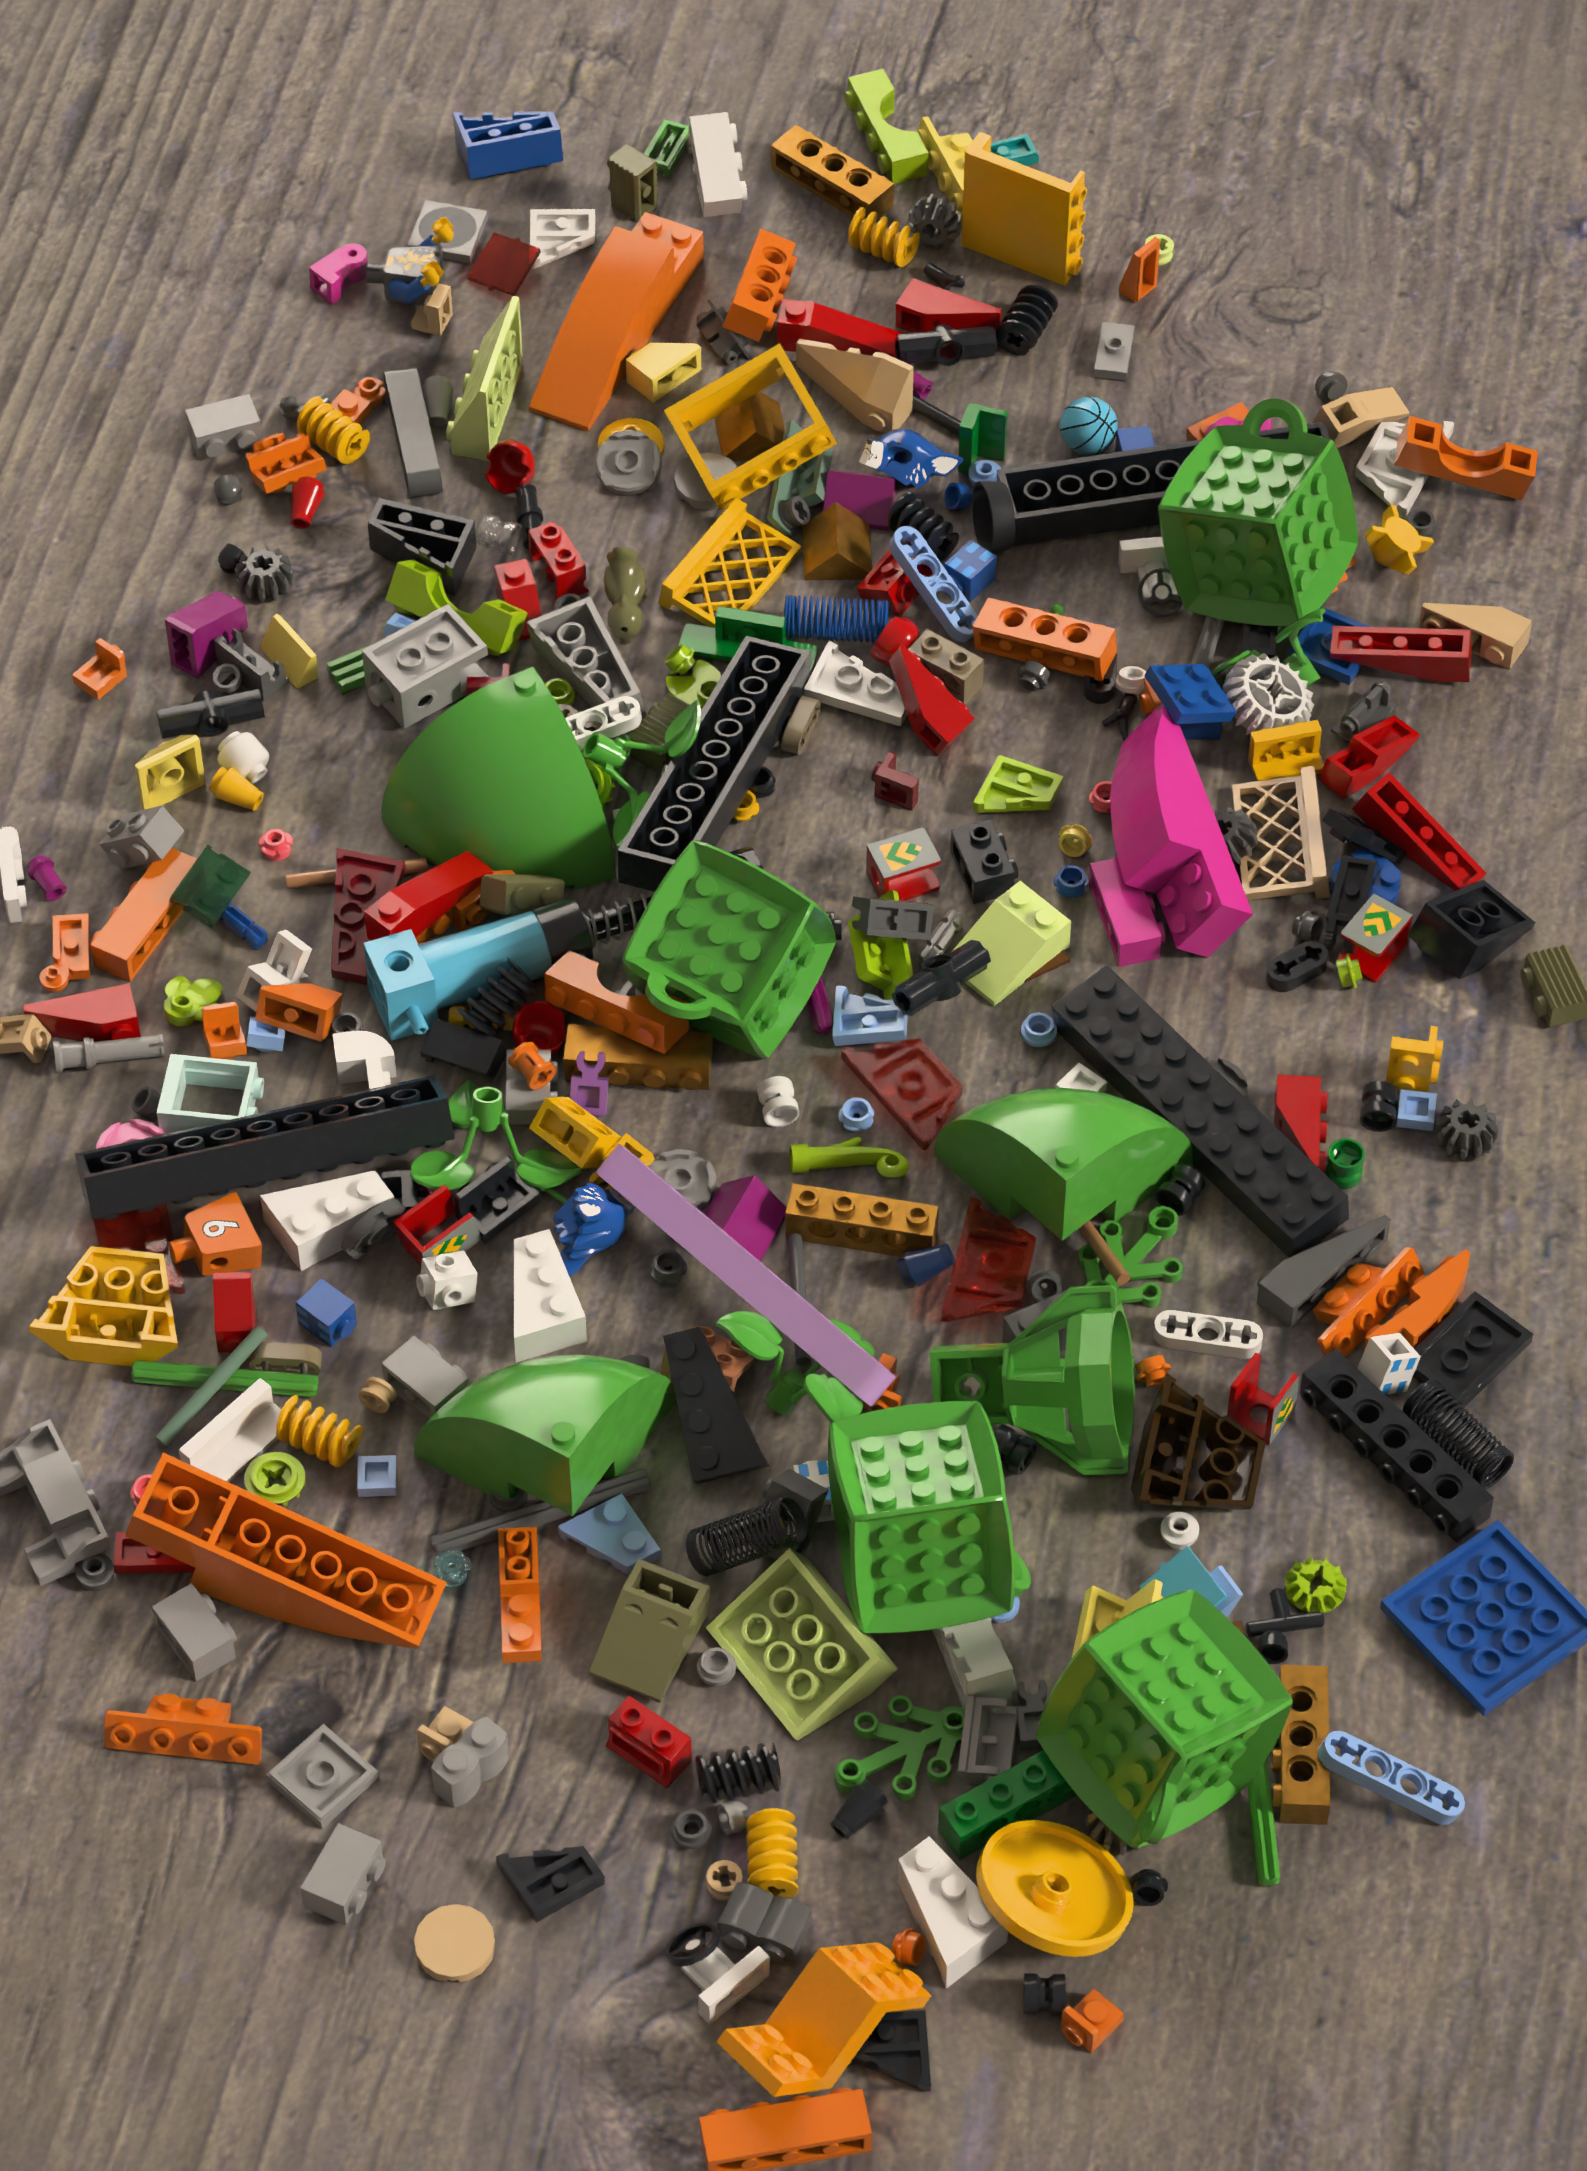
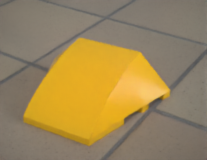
(111, 1309)

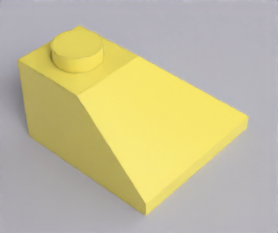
(170, 771)

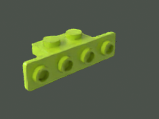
(881, 959)

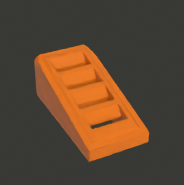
(1141, 272)

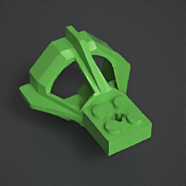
(1032, 1385)

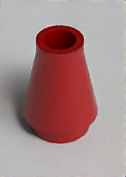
(306, 498)

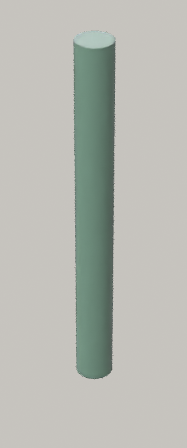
(211, 1386)

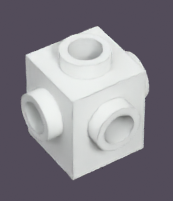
(447, 1280)

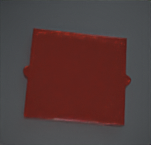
(504, 264)

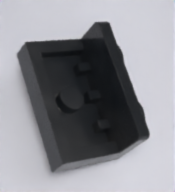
(496, 1198)

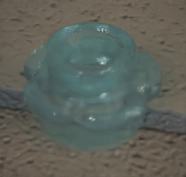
(456, 1575)

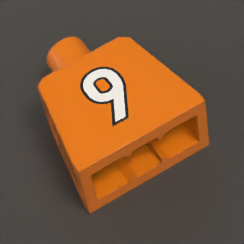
(219, 1238)

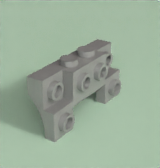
(58, 1492)

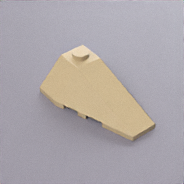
(869, 387)

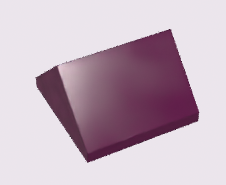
(862, 494)
(748, 1213)

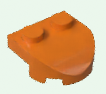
(283, 461)

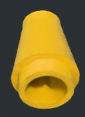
(235, 789)

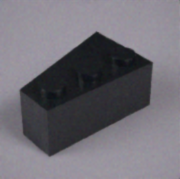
(423, 535)

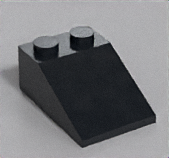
(1469, 928)

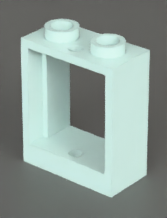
(205, 1072)

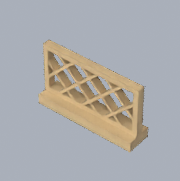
(1310, 840)

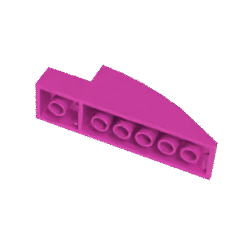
(1172, 838)

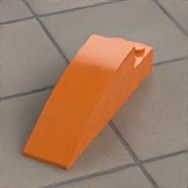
(614, 315)
(281, 1560)

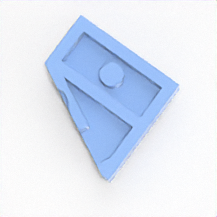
(866, 1019)
(612, 1534)

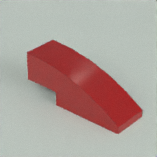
(1367, 756)

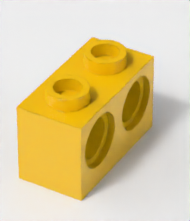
(573, 1131)

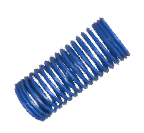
(863, 629)

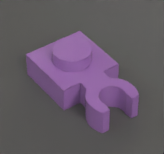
(589, 1089)

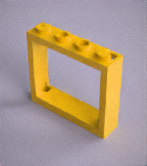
(727, 393)

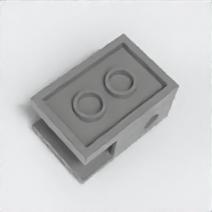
(423, 666)

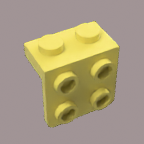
(1104, 1608)

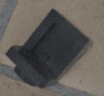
(403, 1187)

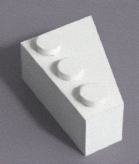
(716, 164)
(317, 1216)
(544, 1299)
(976, 1661)
(948, 1910)

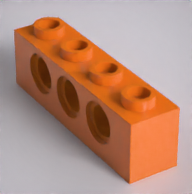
(760, 286)
(1044, 638)

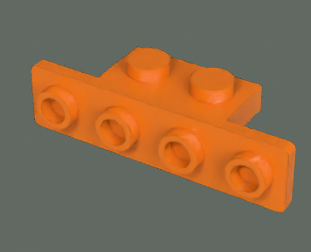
(1364, 1300)
(185, 1730)

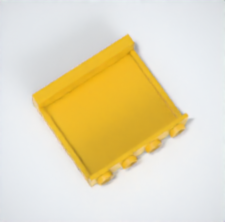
(1022, 214)

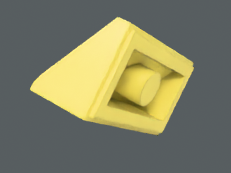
(285, 646)

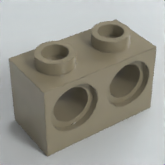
(951, 663)

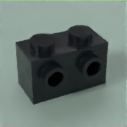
(983, 861)

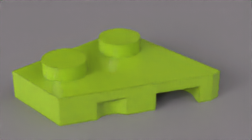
(1017, 787)

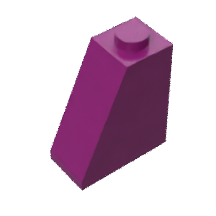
(195, 628)

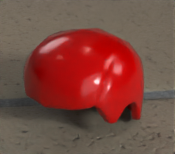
(509, 466)
(895, 633)
(540, 1024)

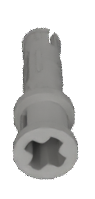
(88, 1053)

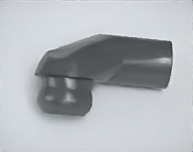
(292, 409)

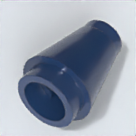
(924, 1264)

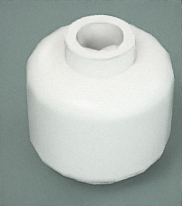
(244, 755)

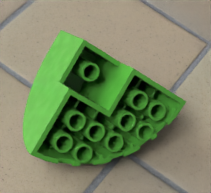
(504, 785)
(1063, 1155)
(547, 1427)

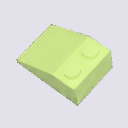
(1020, 937)

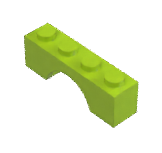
(897, 151)
(420, 592)

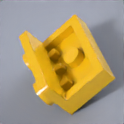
(1285, 750)
(1414, 1062)

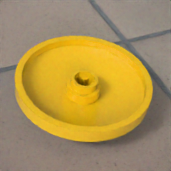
(1054, 1888)

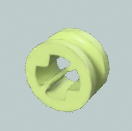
(1166, 244)

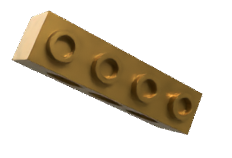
(830, 174)
(860, 1220)
(1307, 1800)

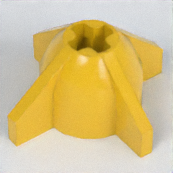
(1396, 542)

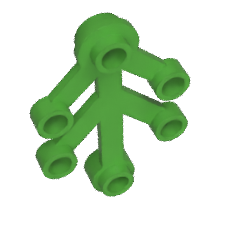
(1158, 1216)
(907, 1744)

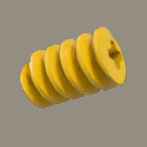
(881, 240)
(332, 431)
(316, 1434)
(772, 1852)

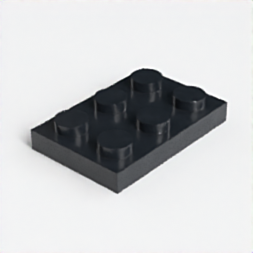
(1470, 1348)

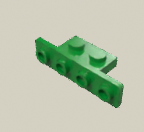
(730, 631)

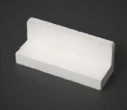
(235, 1434)

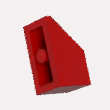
(517, 587)
(233, 1309)

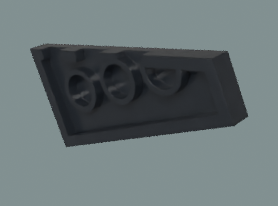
(712, 1422)

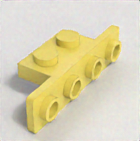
(946, 159)

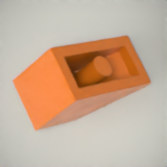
(299, 1009)

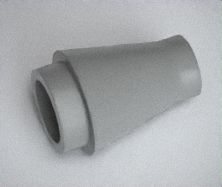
(437, 397)

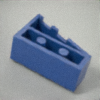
(507, 143)

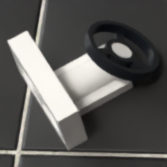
(1149, 561)
(714, 1972)

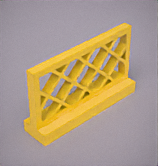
(710, 548)

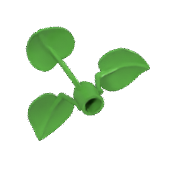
(1297, 661)
(614, 752)
(484, 1110)
(761, 1340)

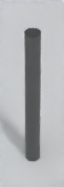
(797, 1282)

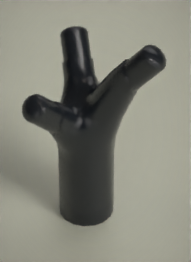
(942, 277)
(1122, 714)

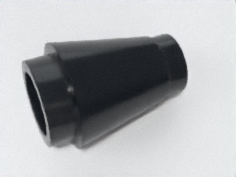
(860, 1808)

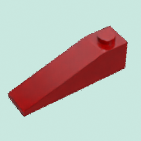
(830, 326)
(1416, 652)
(1407, 824)
(425, 897)

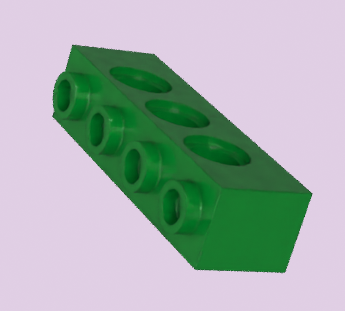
(1007, 1798)

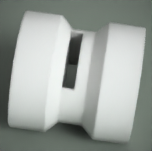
(778, 1101)

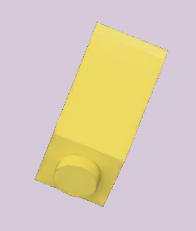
(662, 367)

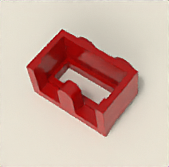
(563, 560)
(648, 1742)

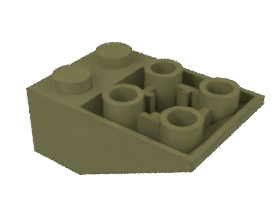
(651, 1630)

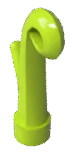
(845, 1154)

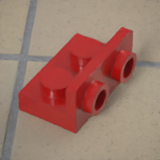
(890, 583)

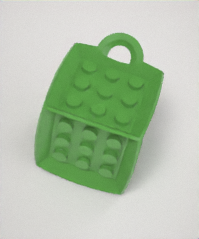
(1259, 521)
(731, 947)
(922, 1517)
(1163, 1717)

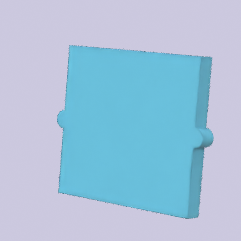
(1187, 1573)

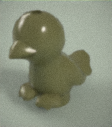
(625, 589)

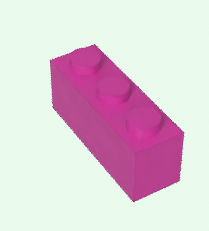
(1125, 915)

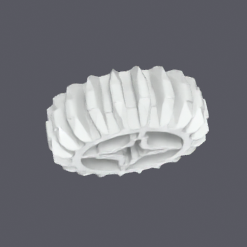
(1267, 694)

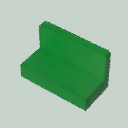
(982, 434)

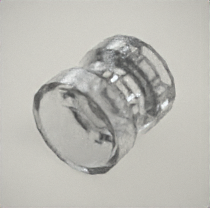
(499, 534)

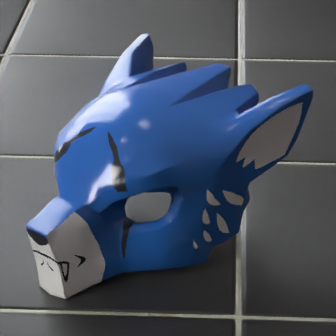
(908, 457)
(590, 1224)

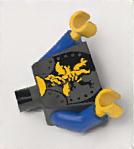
(413, 271)

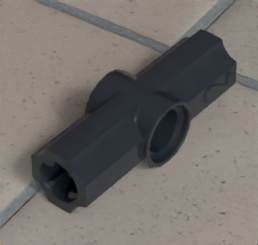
(963, 344)
(210, 713)
(941, 977)

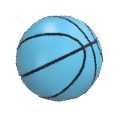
(1088, 425)

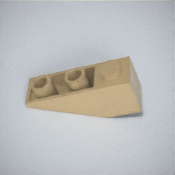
(1360, 414)
(1495, 631)

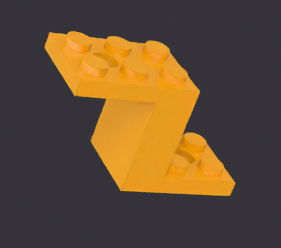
(824, 2018)

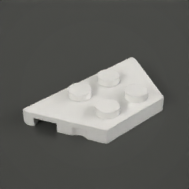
(1389, 482)

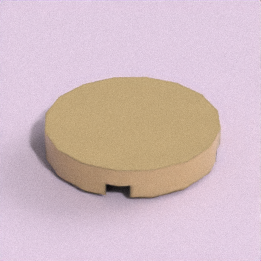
(454, 1943)

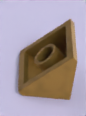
(750, 427)
(836, 546)

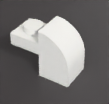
(282, 967)
(364, 1058)

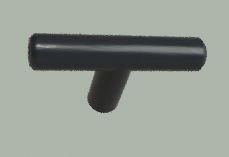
(1283, 1619)

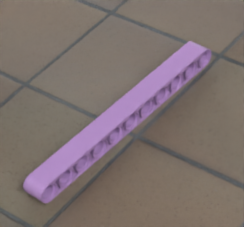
(746, 1275)

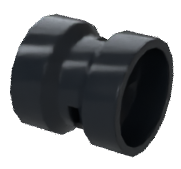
(1379, 1106)
(1180, 1189)
(1013, 1449)
(1035, 1994)

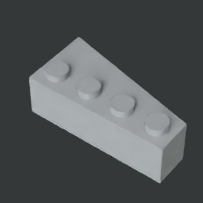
(584, 653)

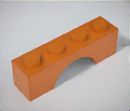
(1501, 470)
(576, 988)

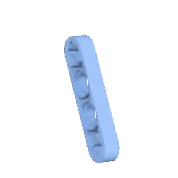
(938, 582)
(1392, 1772)

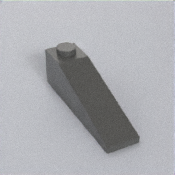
(1305, 1278)

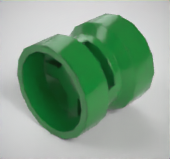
(1345, 1162)

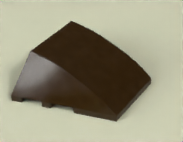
(1195, 1455)

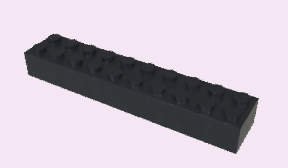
(1100, 490)
(713, 776)
(1227, 1133)
(264, 1147)

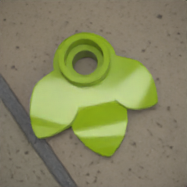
(697, 686)
(187, 999)

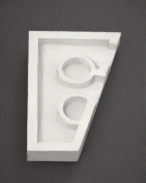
(852, 687)

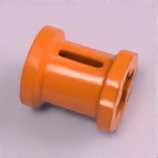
(532, 1065)

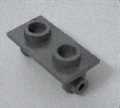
(729, 343)
(1368, 711)

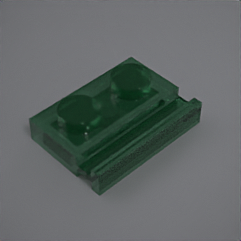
(210, 886)

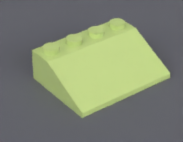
(488, 387)
(800, 1645)

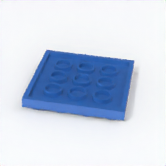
(1489, 1617)

